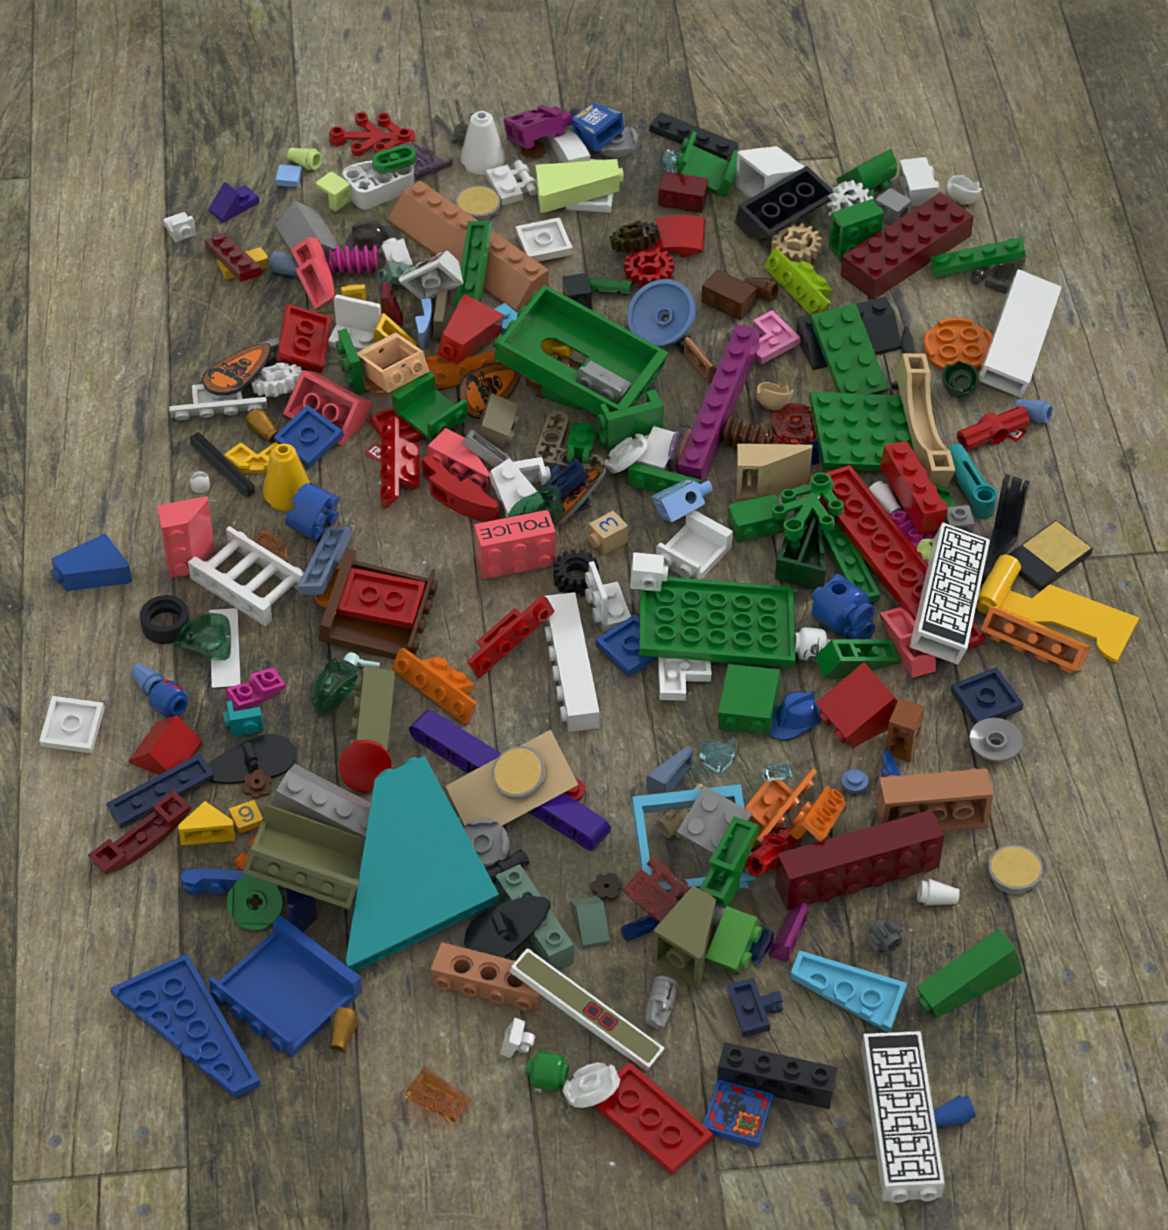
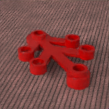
(373, 137)

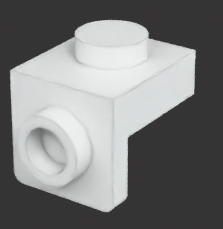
(395, 251)
(534, 470)

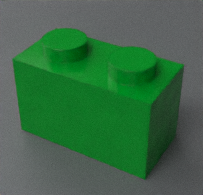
(754, 518)

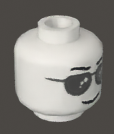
(809, 643)

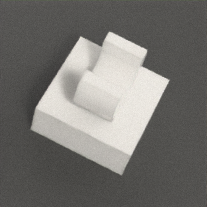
(516, 1039)

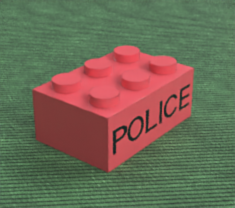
(515, 544)

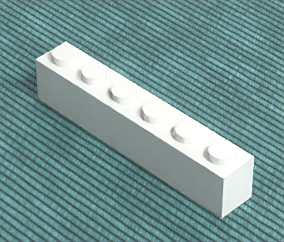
(571, 664)

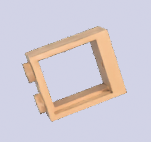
(394, 376)

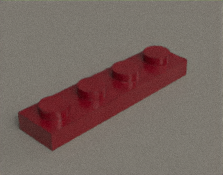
(233, 257)

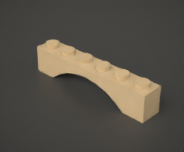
(914, 387)

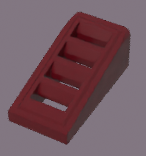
(390, 305)

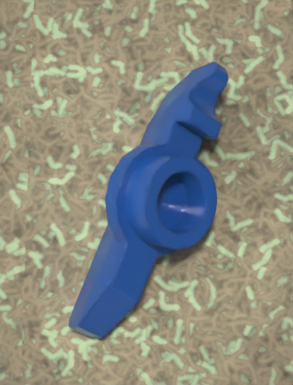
(890, 765)

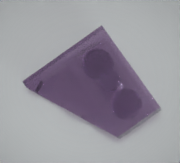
(426, 162)

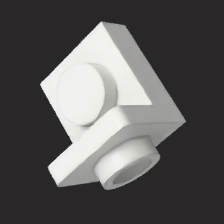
(180, 226)

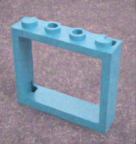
(674, 801)

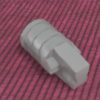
(660, 1001)

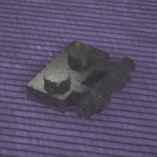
(999, 277)

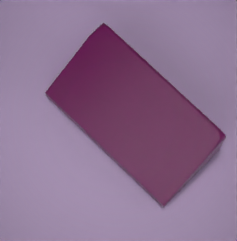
(789, 933)

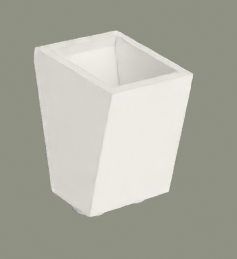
(763, 168)

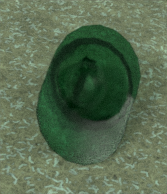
(544, 499)

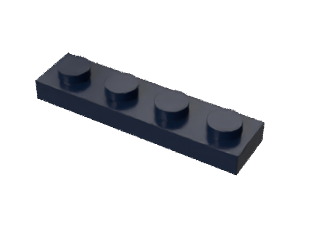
(141, 799)

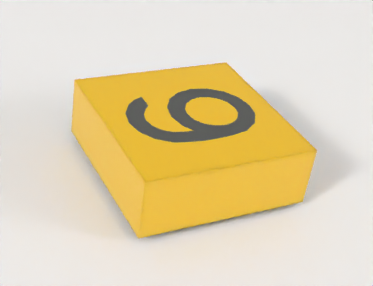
(246, 816)

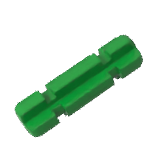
(609, 285)

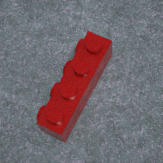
(913, 487)

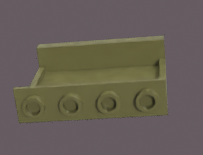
(306, 856)

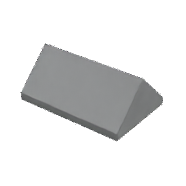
(304, 222)

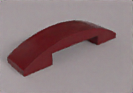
(143, 837)

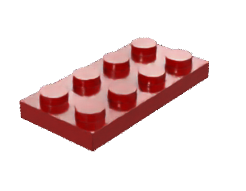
(654, 1120)

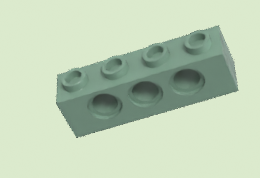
(550, 939)

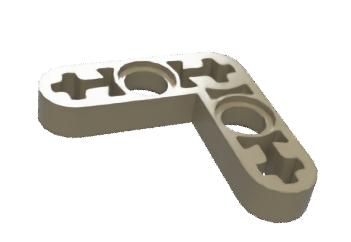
(556, 452)

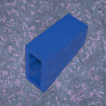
(91, 566)

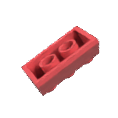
(330, 400)
(185, 533)

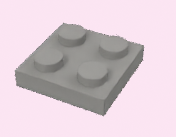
(710, 819)

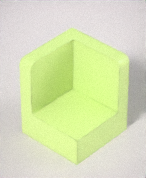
(337, 189)

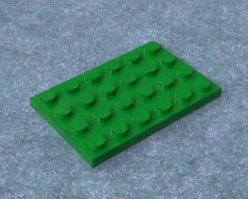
(718, 622)

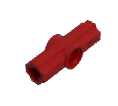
(993, 428)
(765, 856)

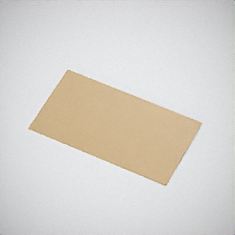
(478, 797)

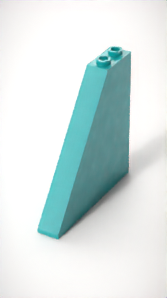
(414, 867)

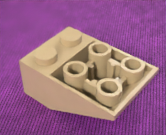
(770, 468)

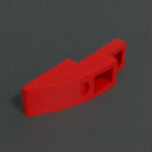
(462, 496)

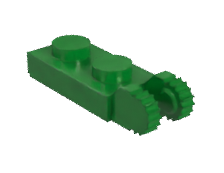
(581, 441)

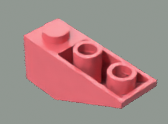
(459, 459)

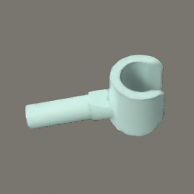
(354, 659)

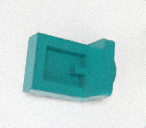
(243, 721)

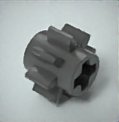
(885, 936)

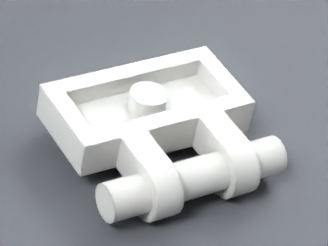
(505, 184)

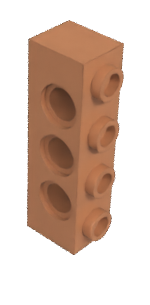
(478, 967)

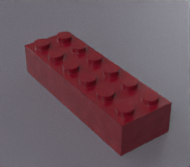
(906, 246)
(859, 860)

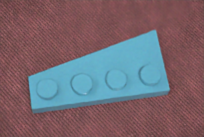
(854, 989)

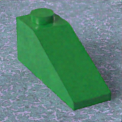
(845, 655)

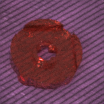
(786, 432)

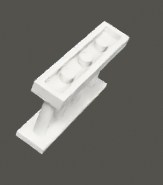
(239, 595)

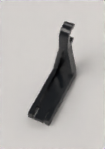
(1007, 520)

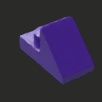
(232, 202)

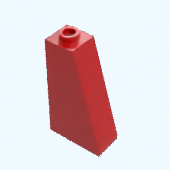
(469, 329)

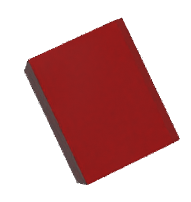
(166, 746)

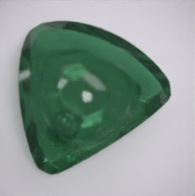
(206, 636)
(333, 685)

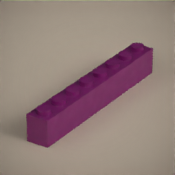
(719, 402)

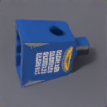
(596, 125)

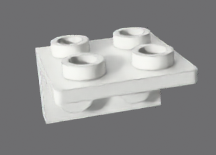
(359, 319)
(607, 600)

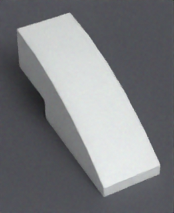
(569, 148)

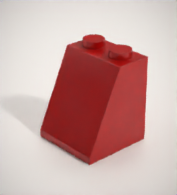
(858, 707)

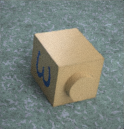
(608, 533)

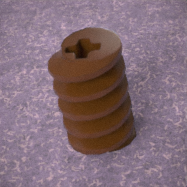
(738, 434)

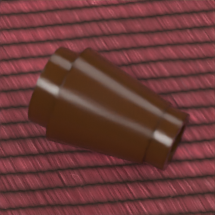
(766, 287)

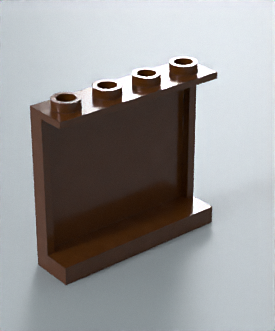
(368, 635)

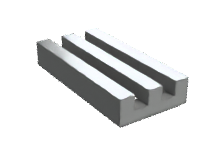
(484, 449)

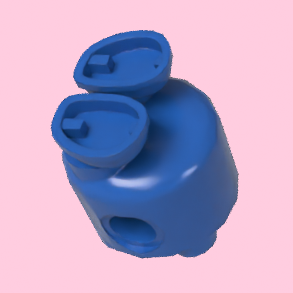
(844, 608)

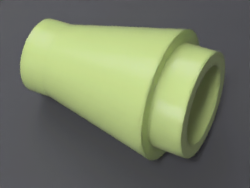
(306, 157)

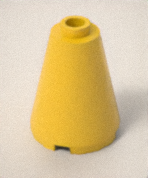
(283, 477)

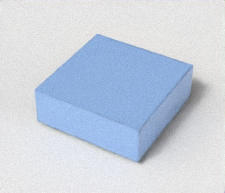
(288, 175)

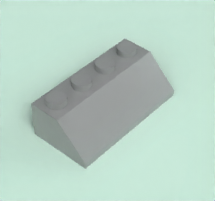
(322, 801)

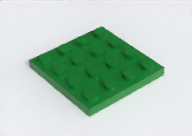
(856, 428)

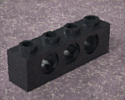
(778, 1074)

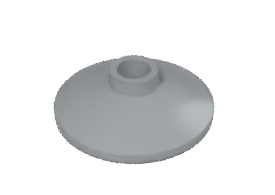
(998, 732)

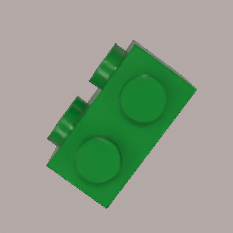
(854, 226)

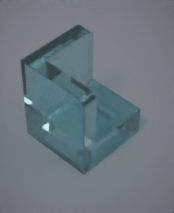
(717, 754)

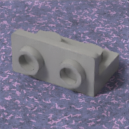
(603, 382)

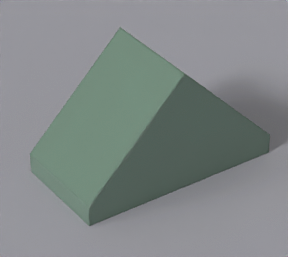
(590, 921)

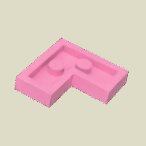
(776, 337)

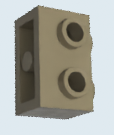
(497, 420)

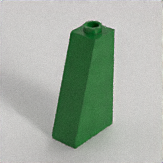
(970, 975)

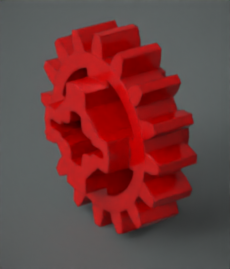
(649, 266)

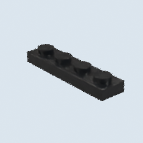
(705, 140)

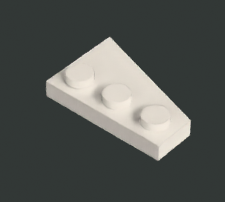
(510, 484)

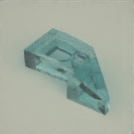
(777, 771)

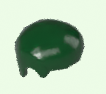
(960, 379)

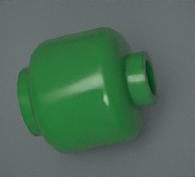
(547, 1071)

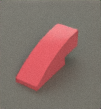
(314, 271)
(899, 628)

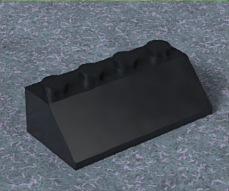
(782, 204)
(879, 324)

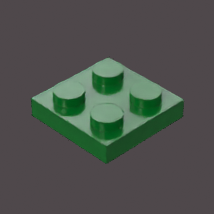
(350, 362)

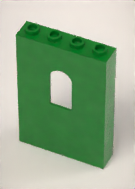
(594, 336)

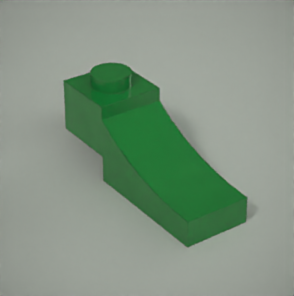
(729, 861)

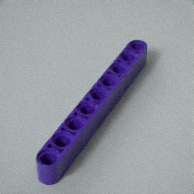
(470, 753)

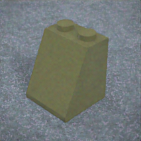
(685, 937)

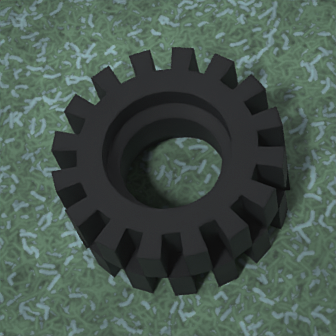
(568, 563)

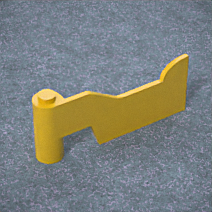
(1058, 607)

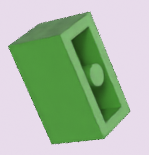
(734, 940)

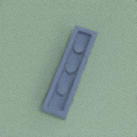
(324, 561)

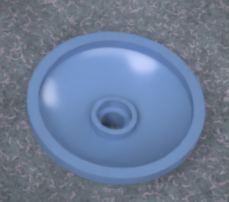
(655, 303)

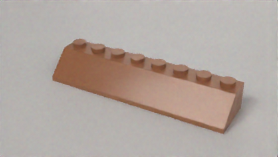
(442, 227)

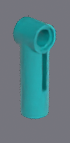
(977, 491)

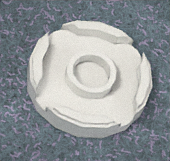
(626, 453)
(591, 1085)

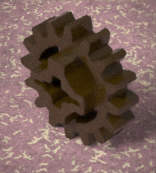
(635, 237)

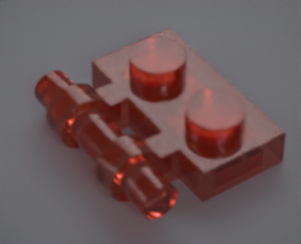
(651, 895)

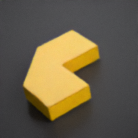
(247, 460)

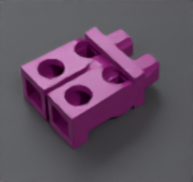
(535, 124)

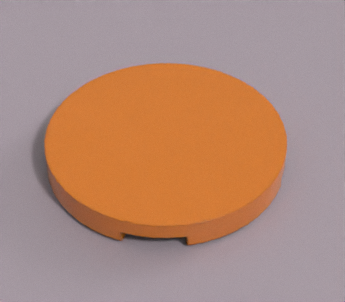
(956, 340)

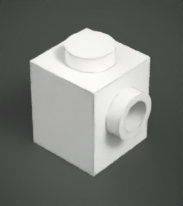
(648, 572)

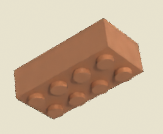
(954, 797)

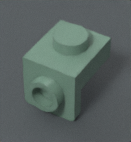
(392, 272)

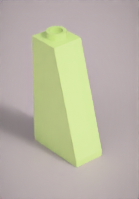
(575, 182)

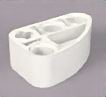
(375, 188)

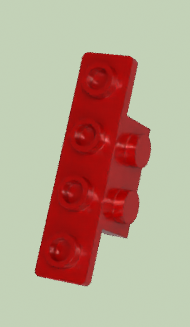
(398, 463)
(508, 634)

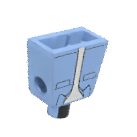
(672, 502)

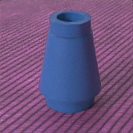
(954, 1112)

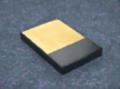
(1050, 555)

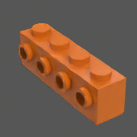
(1036, 638)

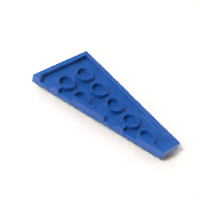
(184, 1013)

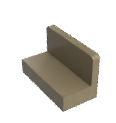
(443, 313)

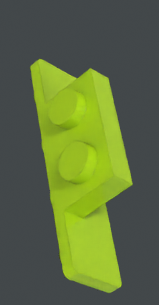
(800, 281)

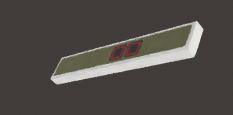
(587, 1009)

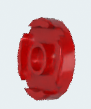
(363, 763)

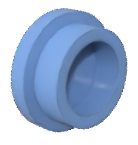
(854, 781)

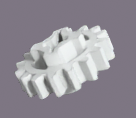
(855, 196)
(276, 380)

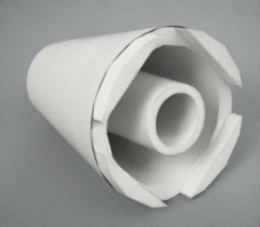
(482, 145)

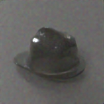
(370, 233)

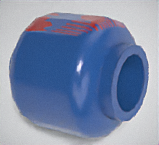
(168, 698)

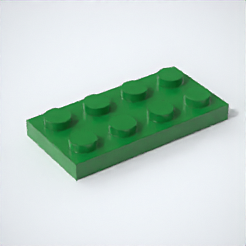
(848, 351)

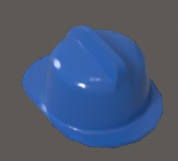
(795, 715)

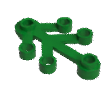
(818, 485)

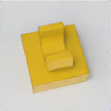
(354, 291)

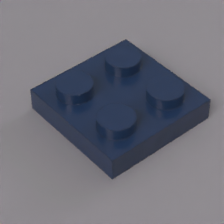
(986, 696)

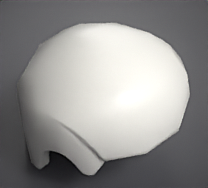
(963, 190)

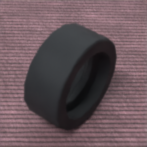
(160, 605)

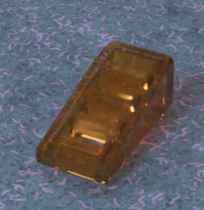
(424, 1099)

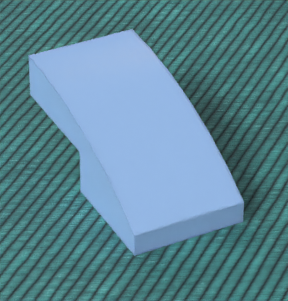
(424, 324)

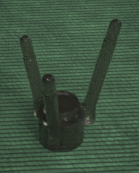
(460, 130)

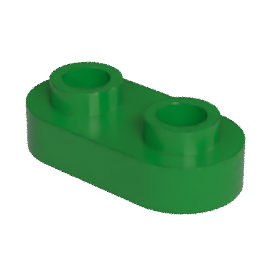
(394, 159)

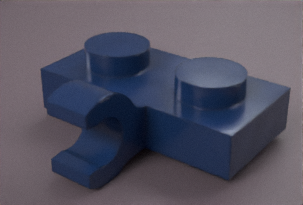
(568, 478)
(751, 1007)

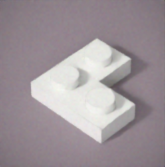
(674, 674)

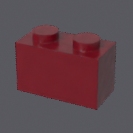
(683, 191)

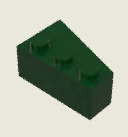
(803, 560)

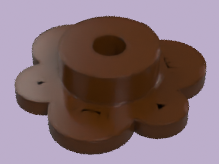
(533, 152)
(263, 786)

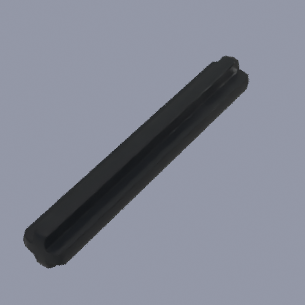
(222, 464)

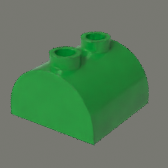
(873, 172)

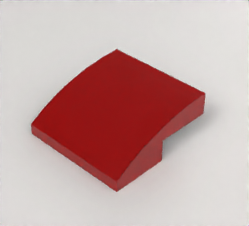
(681, 234)

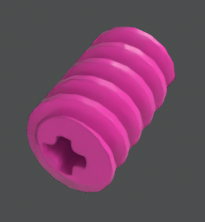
(353, 260)

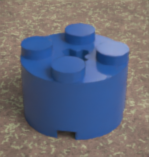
(312, 511)

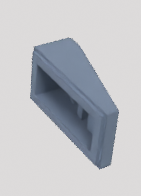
(669, 774)

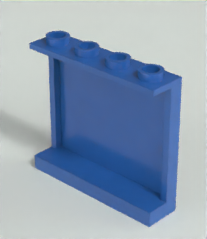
(287, 988)

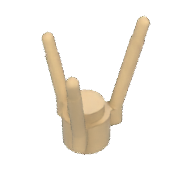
(671, 821)

